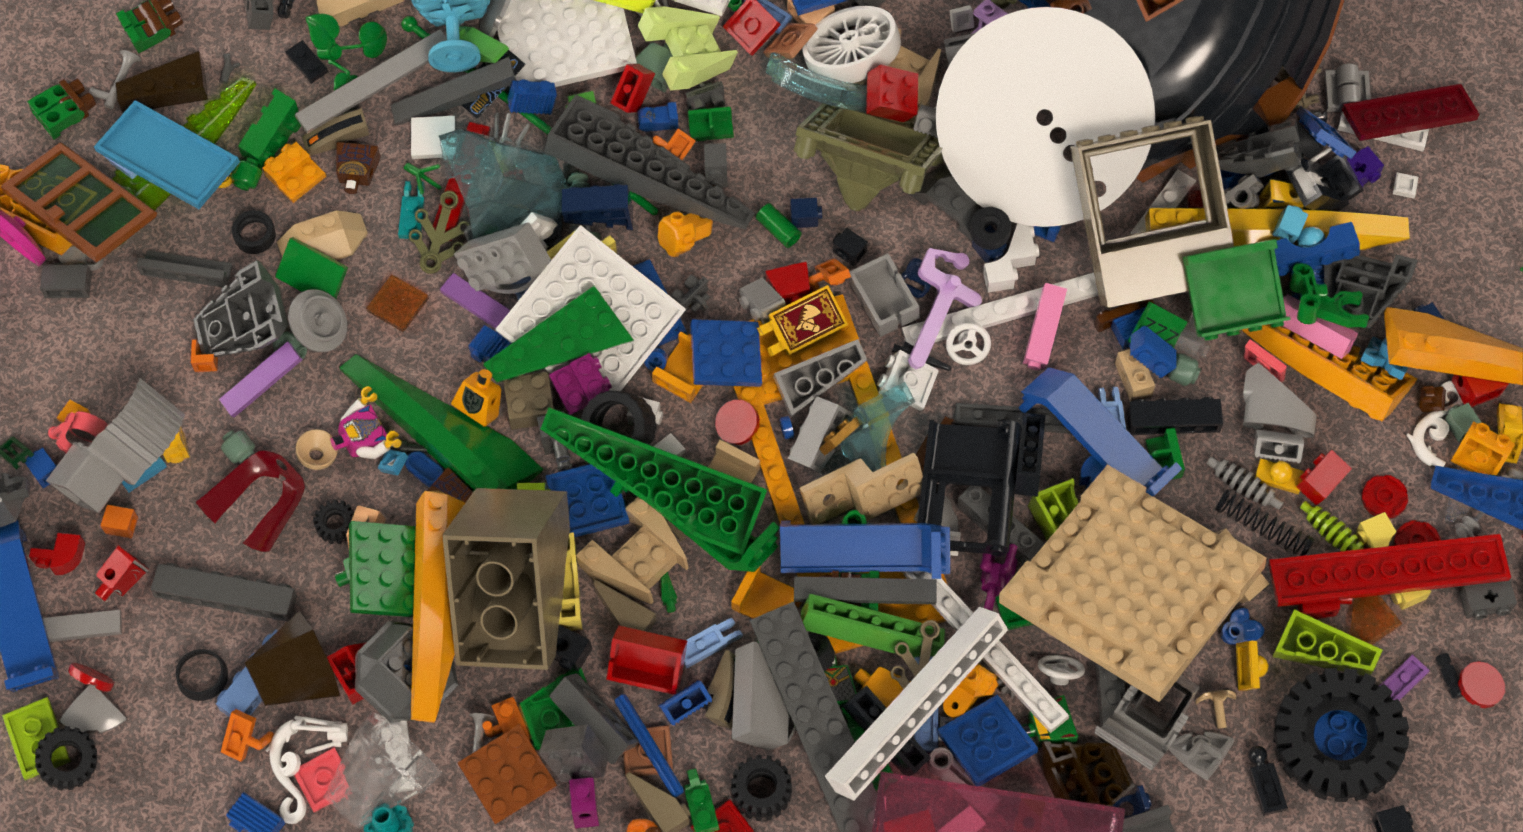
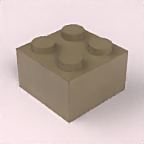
(527, 399)

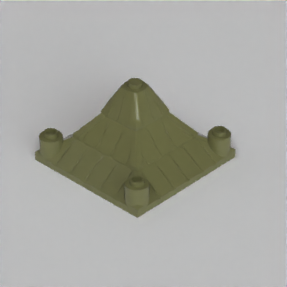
(867, 152)

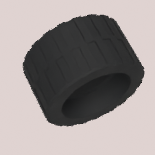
(642, 412)

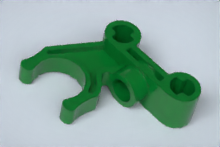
(1317, 304)

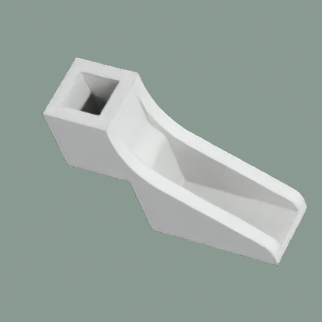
(1021, 253)

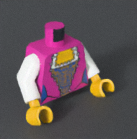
(362, 431)

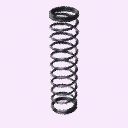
(1309, 540)

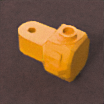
(680, 232)
(976, 684)

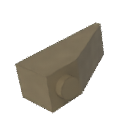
(624, 610)
(660, 806)

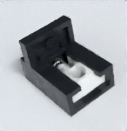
(1326, 185)

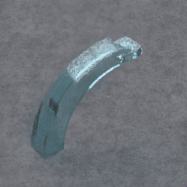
(816, 86)

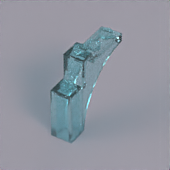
(877, 420)

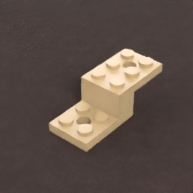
(861, 488)

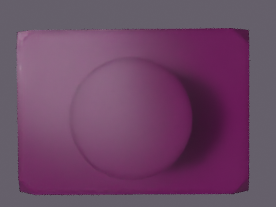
(584, 801)

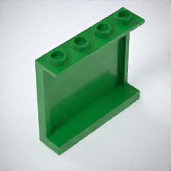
(1235, 289)

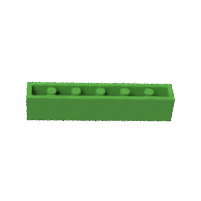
(865, 626)

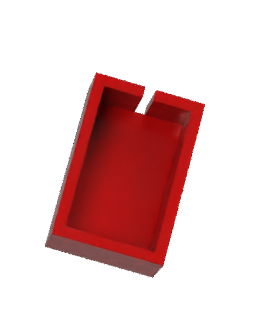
(646, 660)

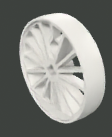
(835, 57)

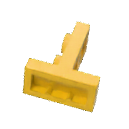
(1511, 424)

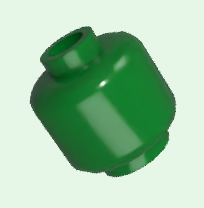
(246, 174)

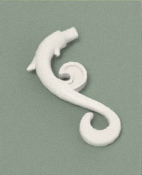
(1440, 433)
(282, 774)

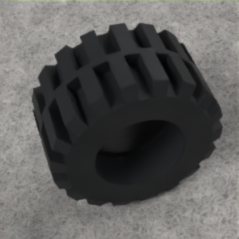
(64, 737)
(767, 806)

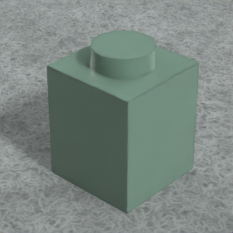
(1460, 420)

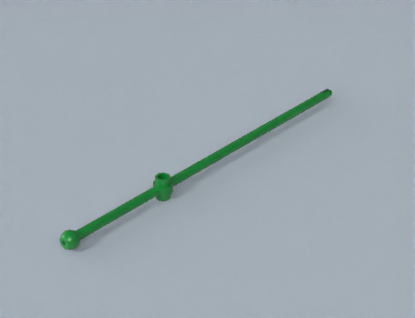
(410, 24)

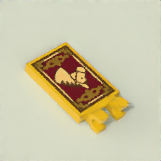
(804, 321)

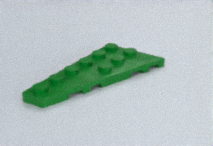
(569, 334)

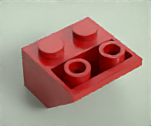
(343, 666)

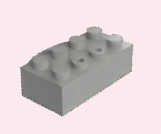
(503, 259)
(758, 707)

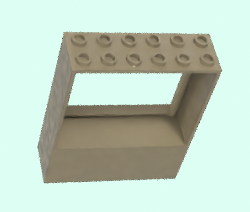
(1152, 261)

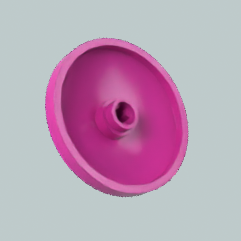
(15, 234)

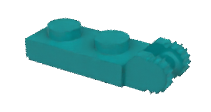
(408, 209)

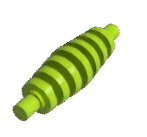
(1329, 525)

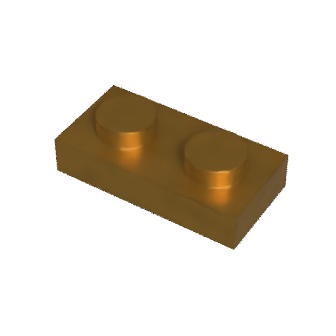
(834, 439)

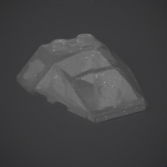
(378, 772)

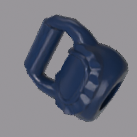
(912, 273)

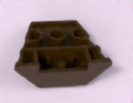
(292, 666)
(1086, 772)

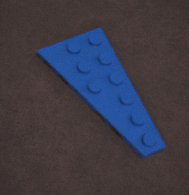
(1487, 493)

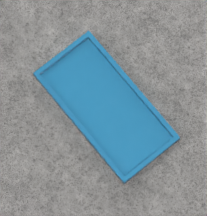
(167, 154)

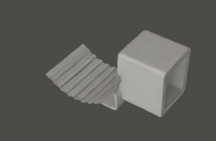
(120, 451)
(1141, 732)

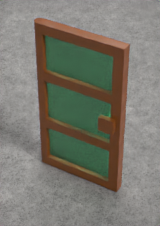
(78, 202)

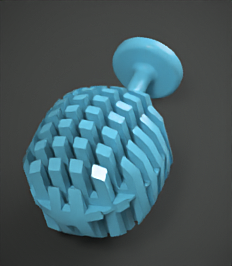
(452, 54)

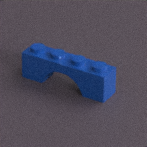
(1339, 245)

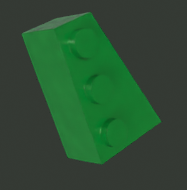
(271, 130)

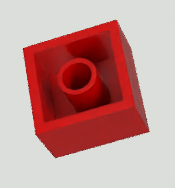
(892, 93)

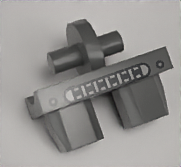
(705, 94)
(695, 297)

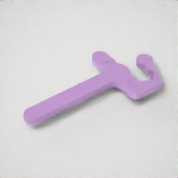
(949, 289)

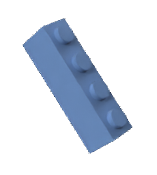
(241, 693)

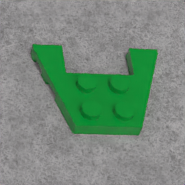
(542, 713)

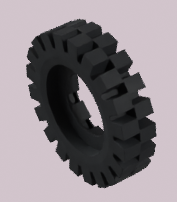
(1347, 692)

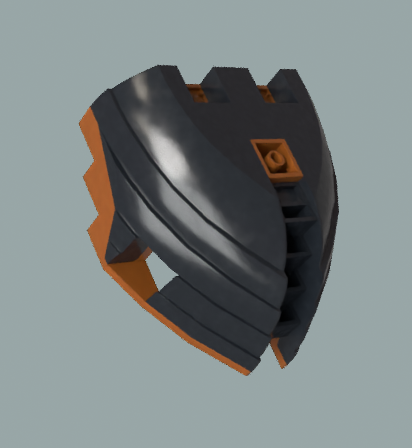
(1219, 61)

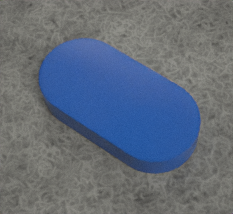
(423, 468)

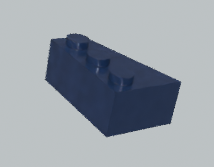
(598, 205)

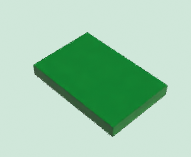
(310, 269)

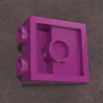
(579, 383)

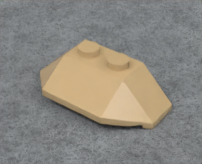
(333, 234)

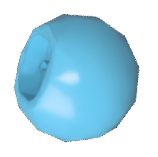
(1310, 237)

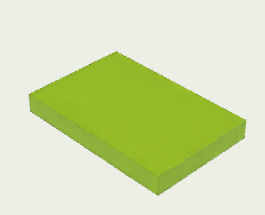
(26, 729)

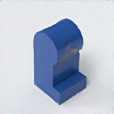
(658, 118)

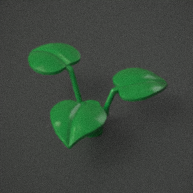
(324, 30)

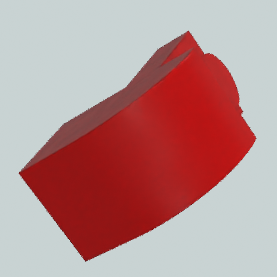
(65, 556)

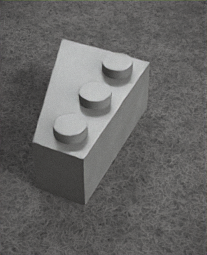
(821, 420)

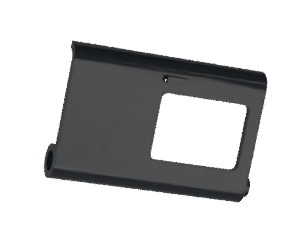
(975, 459)

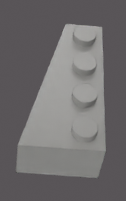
(817, 375)

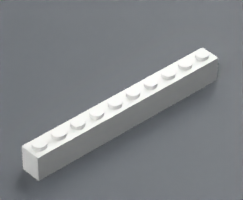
(916, 703)

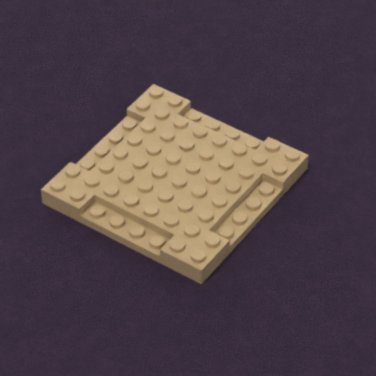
(1132, 583)

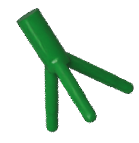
(419, 173)

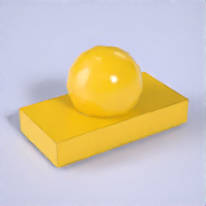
(1279, 475)
(1249, 665)

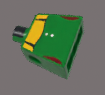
(1064, 733)

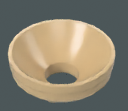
(312, 441)

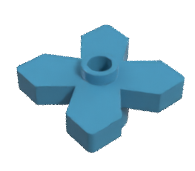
(1377, 355)

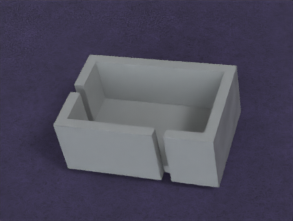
(881, 297)

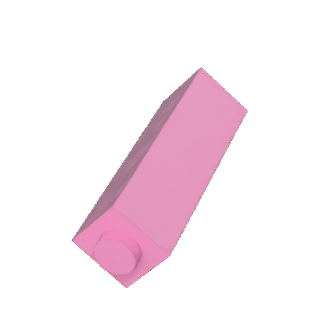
(1044, 326)
(1323, 333)

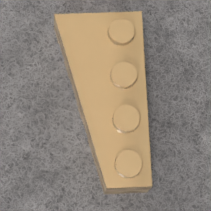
(349, 10)

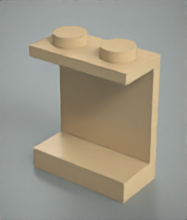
(735, 462)

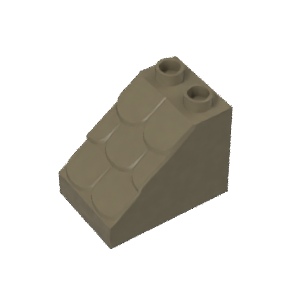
(507, 577)

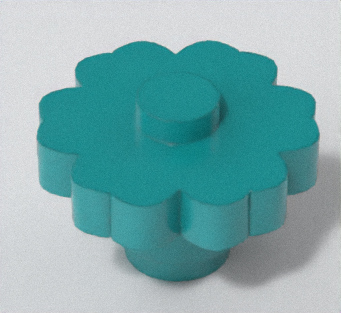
(390, 820)

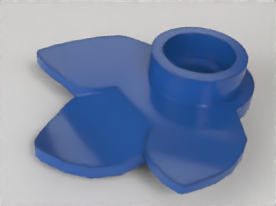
(1242, 626)

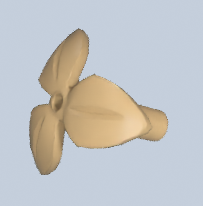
(1218, 697)

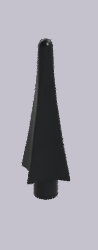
(907, 348)

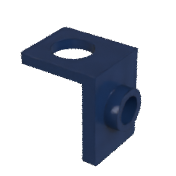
(1139, 800)

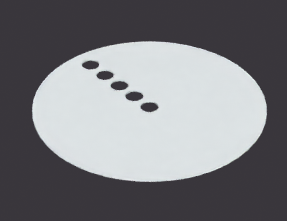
(1033, 64)

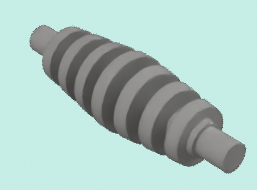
(1245, 483)

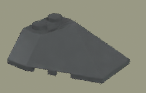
(1263, 153)
(945, 193)
(1375, 278)
(243, 316)

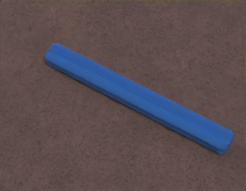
(649, 745)

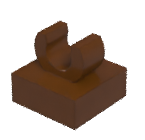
(1432, 399)

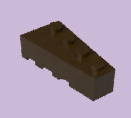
(165, 85)

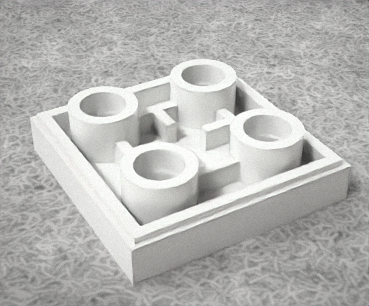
(426, 133)

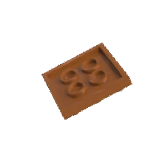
(507, 774)

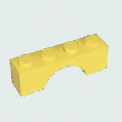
(1378, 533)
(571, 608)

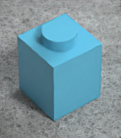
(1290, 223)

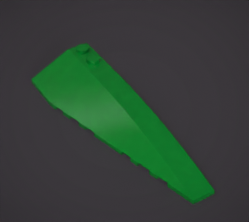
(452, 438)
(690, 494)

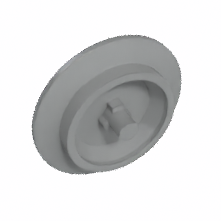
(317, 320)

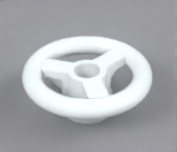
(965, 336)
(1060, 672)

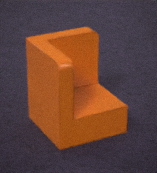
(202, 362)
(119, 521)

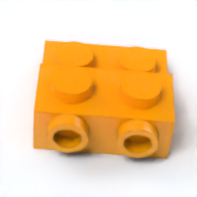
(293, 171)
(1483, 450)

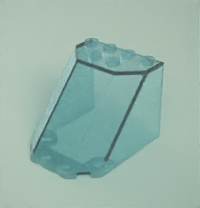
(501, 180)

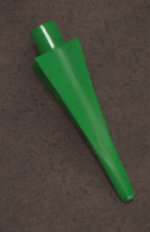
(668, 593)

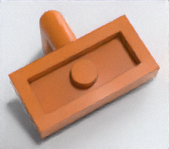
(678, 144)
(831, 271)
(508, 717)
(239, 736)

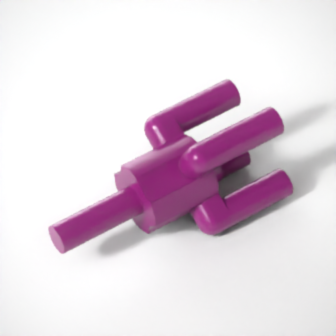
(997, 575)

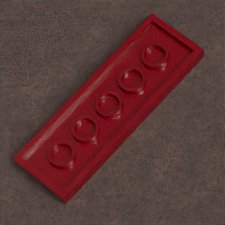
(1410, 112)

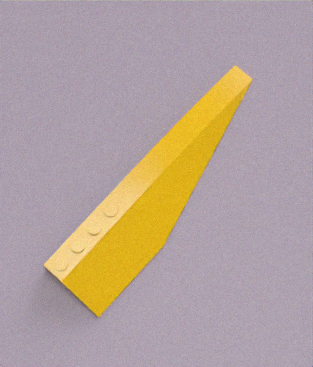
(1258, 224)

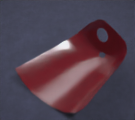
(230, 488)

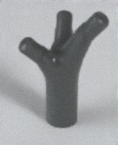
(227, 68)

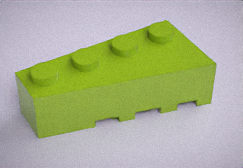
(1324, 646)

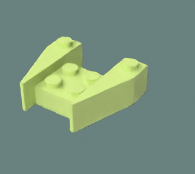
(690, 42)

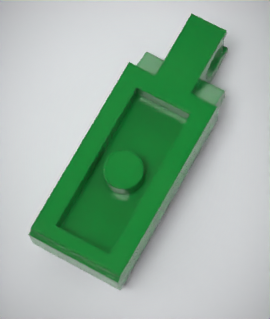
(700, 804)

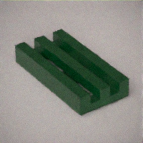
(18, 457)

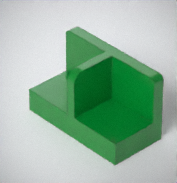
(711, 123)
(1166, 450)

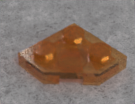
(1372, 619)

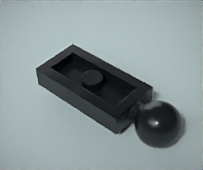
(1266, 782)

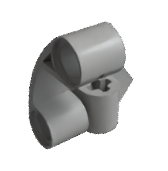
(1274, 404)

